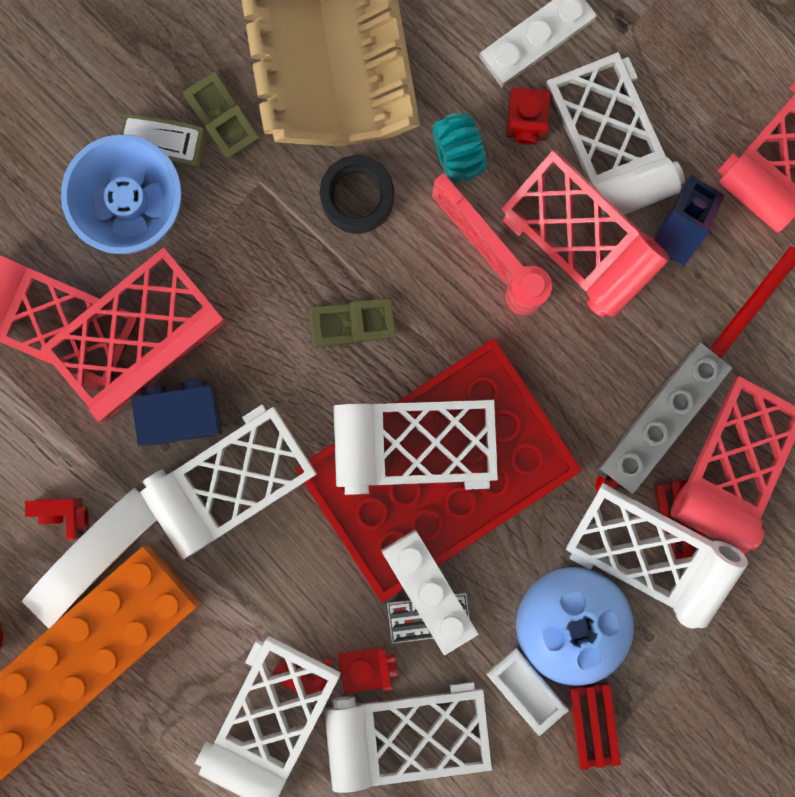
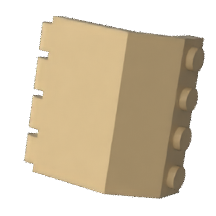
(331, 70)

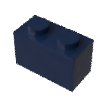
(177, 414)

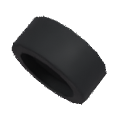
(353, 164)

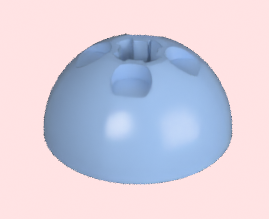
(106, 179)
(556, 615)

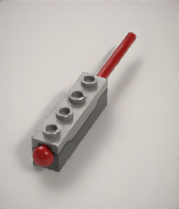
(681, 395)

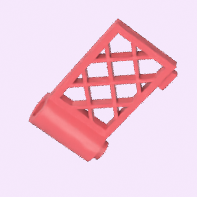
(758, 181)
(616, 276)
(527, 285)
(14, 286)
(723, 513)

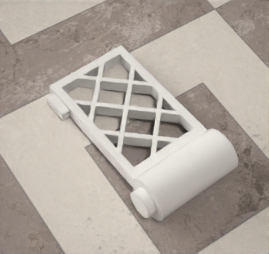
(641, 179)
(361, 445)
(179, 503)
(700, 586)
(354, 746)
(240, 765)

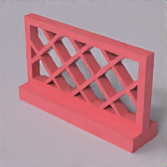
(156, 361)

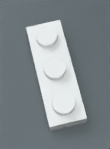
(536, 38)
(429, 592)

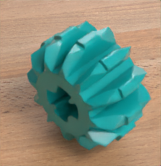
(459, 147)

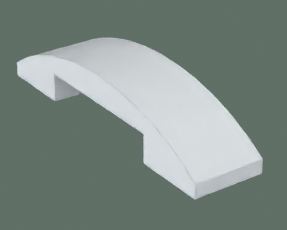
(90, 558)

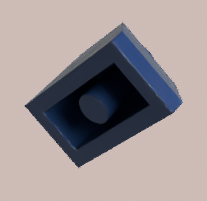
(689, 220)

